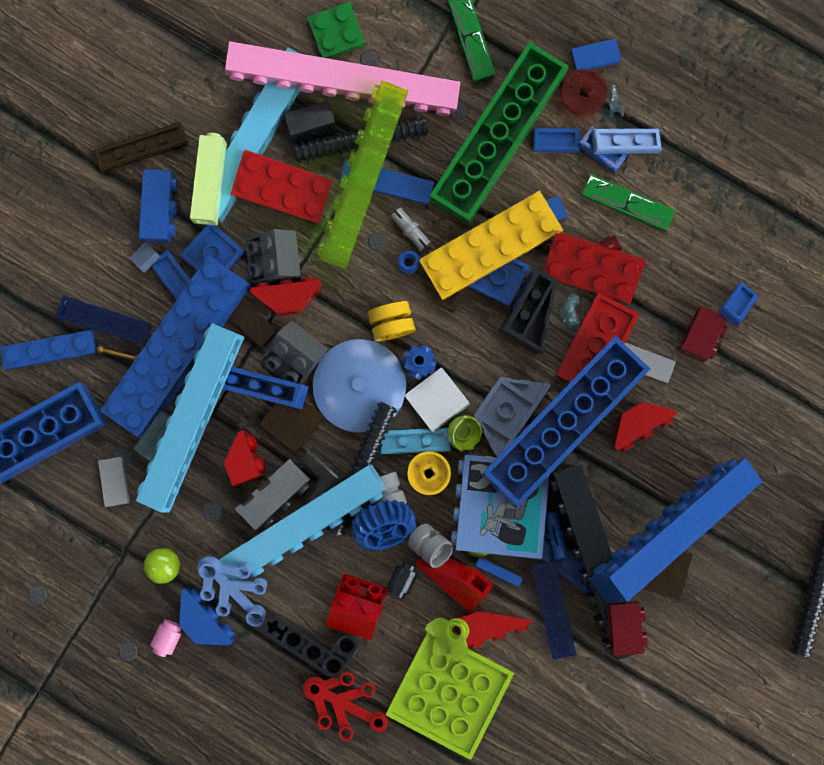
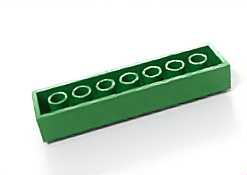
(498, 134)

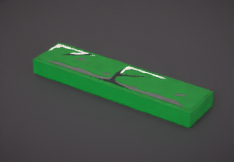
(472, 40)
(628, 203)

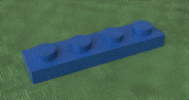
(48, 350)

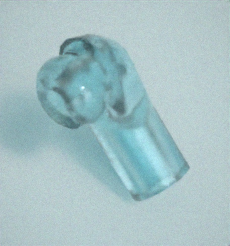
(568, 312)

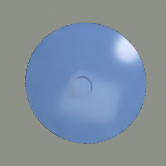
(354, 380)

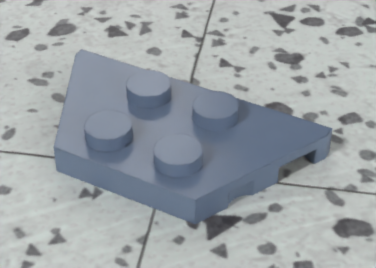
(508, 410)

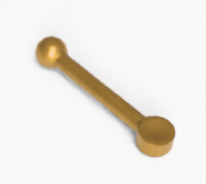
(101, 349)

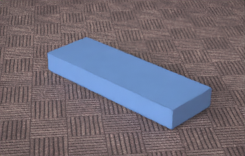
(626, 141)

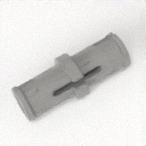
(410, 229)

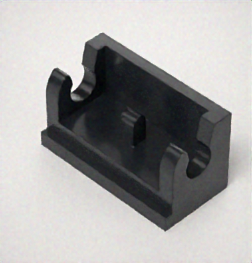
(311, 122)

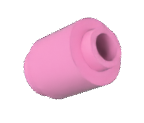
(166, 638)

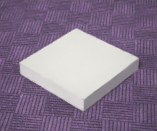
(437, 400)

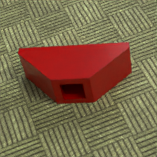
(287, 297)
(639, 423)

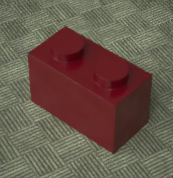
(703, 334)
(626, 628)

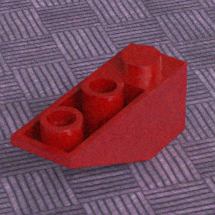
(459, 581)
(492, 625)

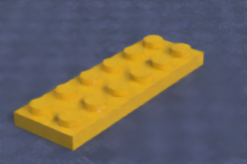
(490, 245)

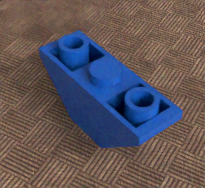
(201, 621)

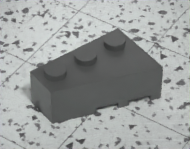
(274, 496)

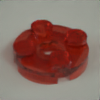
(584, 79)

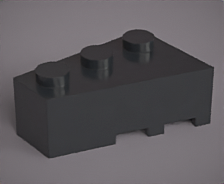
(530, 312)

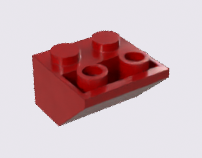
(242, 460)
(357, 606)

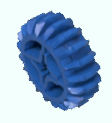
(383, 525)

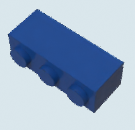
(158, 206)

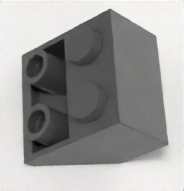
(272, 256)
(293, 354)

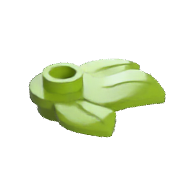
(447, 639)

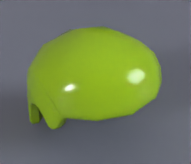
(464, 432)
(161, 565)

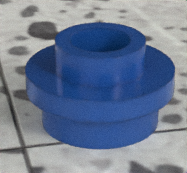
(408, 255)

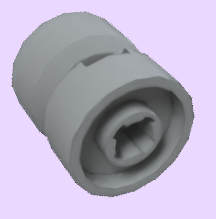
(392, 492)
(430, 545)

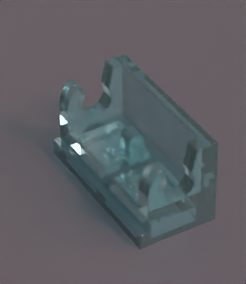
(148, 442)

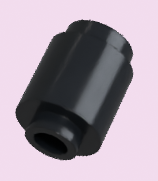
(402, 580)

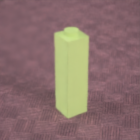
(208, 179)

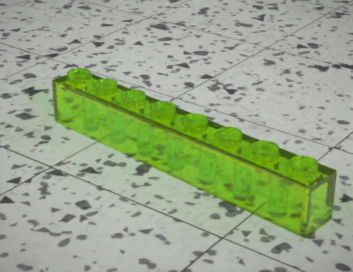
(363, 174)

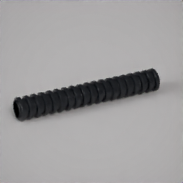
(347, 141)
(368, 451)
(812, 607)

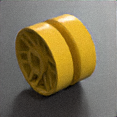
(391, 321)
(426, 461)

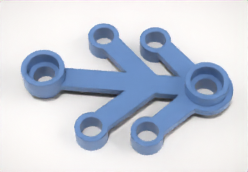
(232, 587)

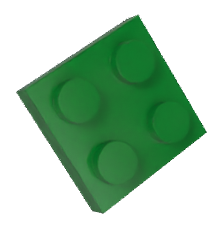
(336, 31)

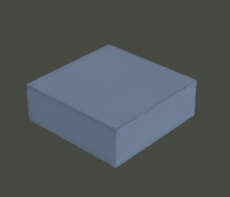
(144, 257)

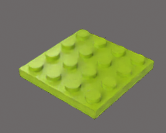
(449, 697)

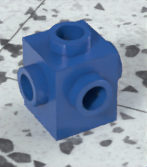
(418, 371)

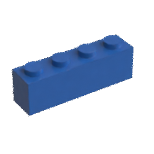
(266, 387)

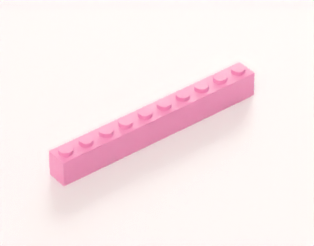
(337, 77)

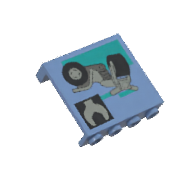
(490, 522)

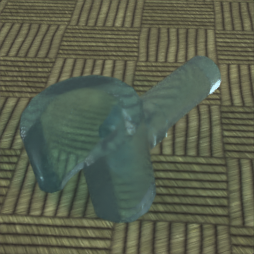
(616, 105)

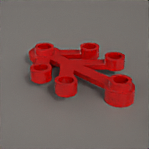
(342, 702)

